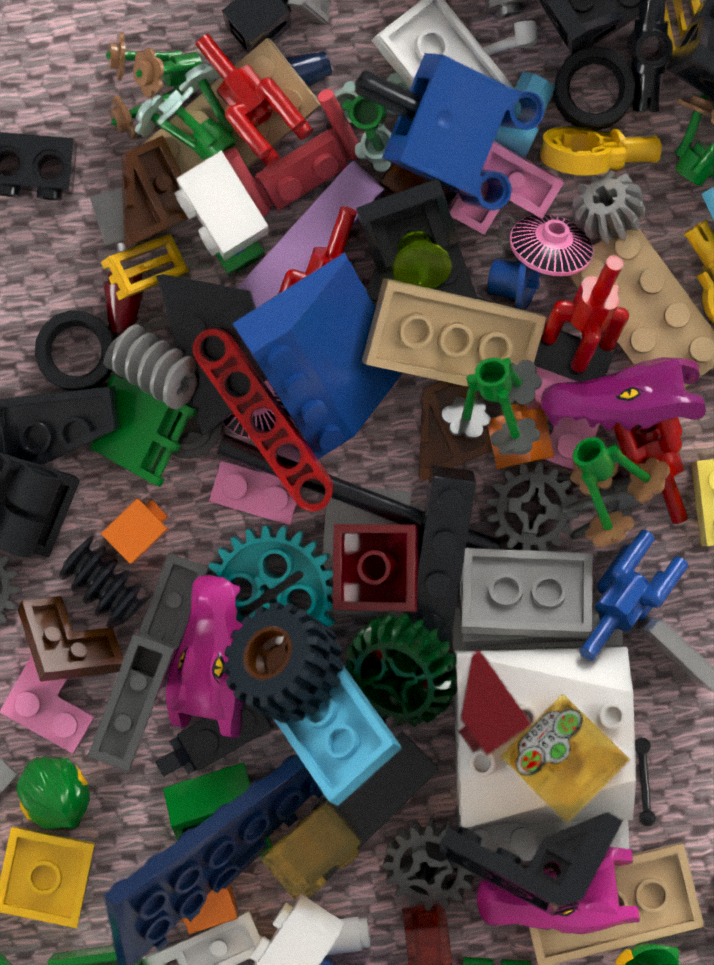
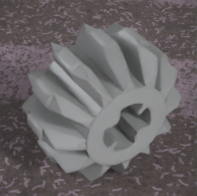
(608, 207)

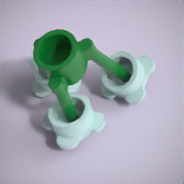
(370, 118)

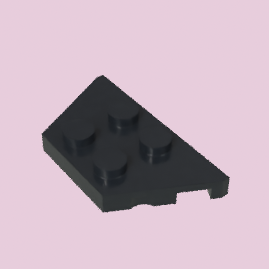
(194, 309)

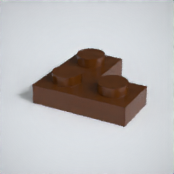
(59, 650)

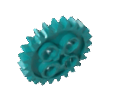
(251, 562)

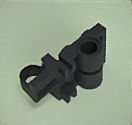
(32, 505)

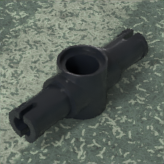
(649, 69)

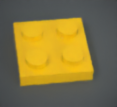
(45, 876)

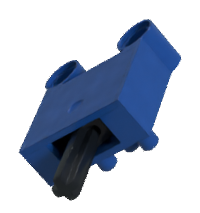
(451, 124)

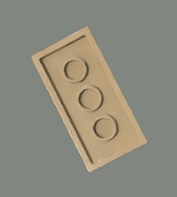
(269, 63)
(660, 312)
(446, 333)
(655, 883)

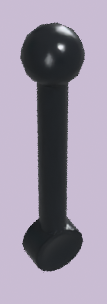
(647, 816)

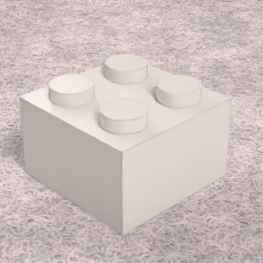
(222, 207)

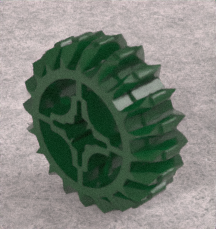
(407, 659)

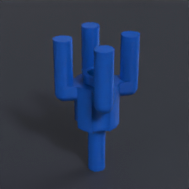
(628, 594)

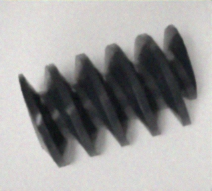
(102, 583)

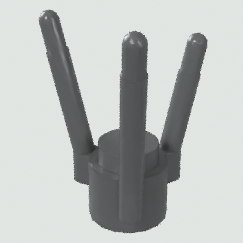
(614, 498)

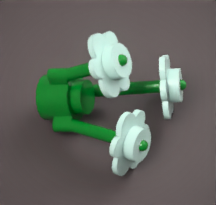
(210, 136)

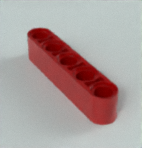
(261, 397)

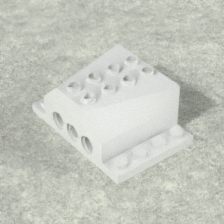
(489, 792)

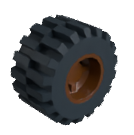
(283, 662)

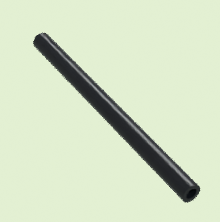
(346, 492)

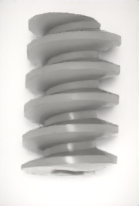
(153, 366)

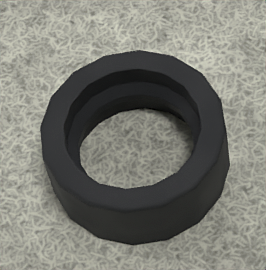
(597, 56)
(44, 343)

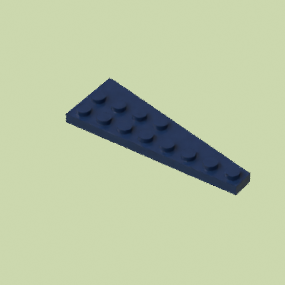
(203, 860)

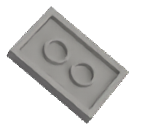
(527, 593)

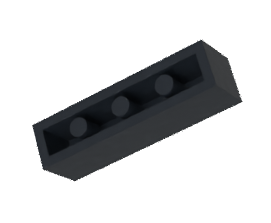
(443, 547)
(384, 791)

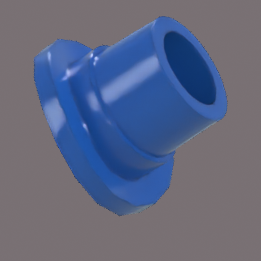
(513, 281)

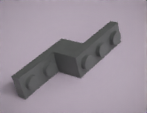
(146, 664)

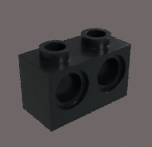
(33, 153)

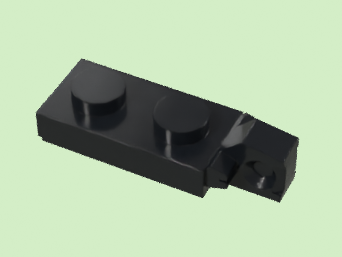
(204, 744)

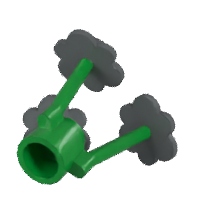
(503, 383)

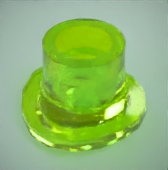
(421, 261)

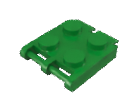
(146, 432)

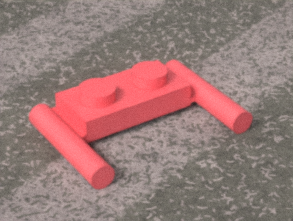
(303, 167)

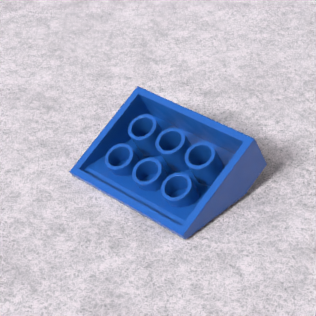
(313, 350)

